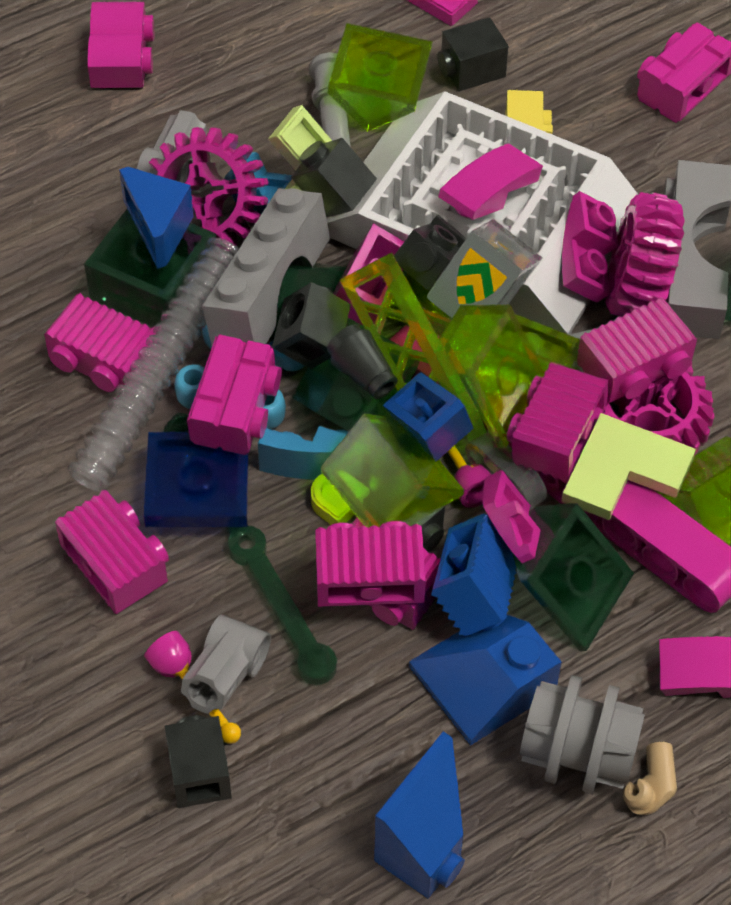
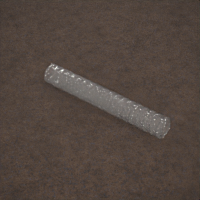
(152, 372)

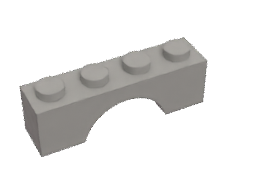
(698, 286)
(246, 295)

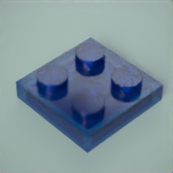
(194, 484)

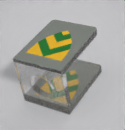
(484, 270)

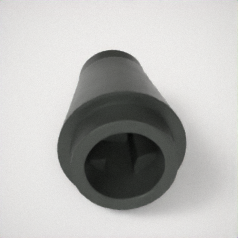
(361, 360)

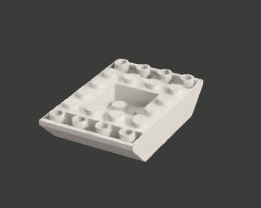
(448, 134)

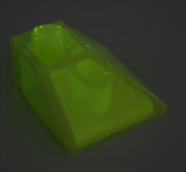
(492, 363)

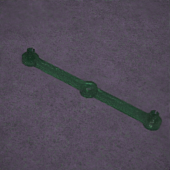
(315, 661)

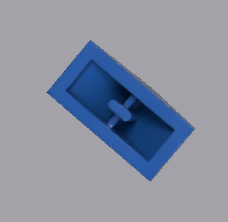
(159, 210)
(430, 415)

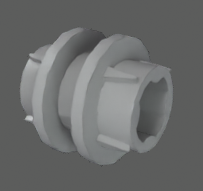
(581, 734)

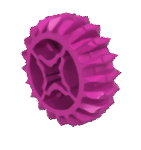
(205, 172)
(646, 254)
(655, 413)

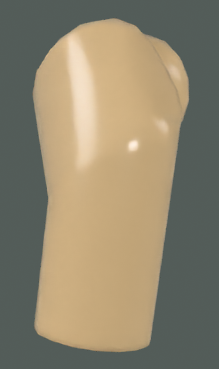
(659, 783)

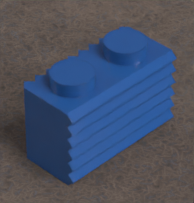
(475, 576)

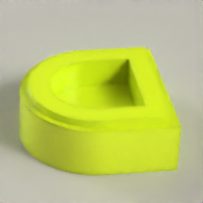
(328, 503)

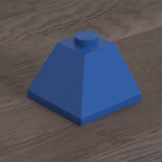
(487, 675)
(422, 823)

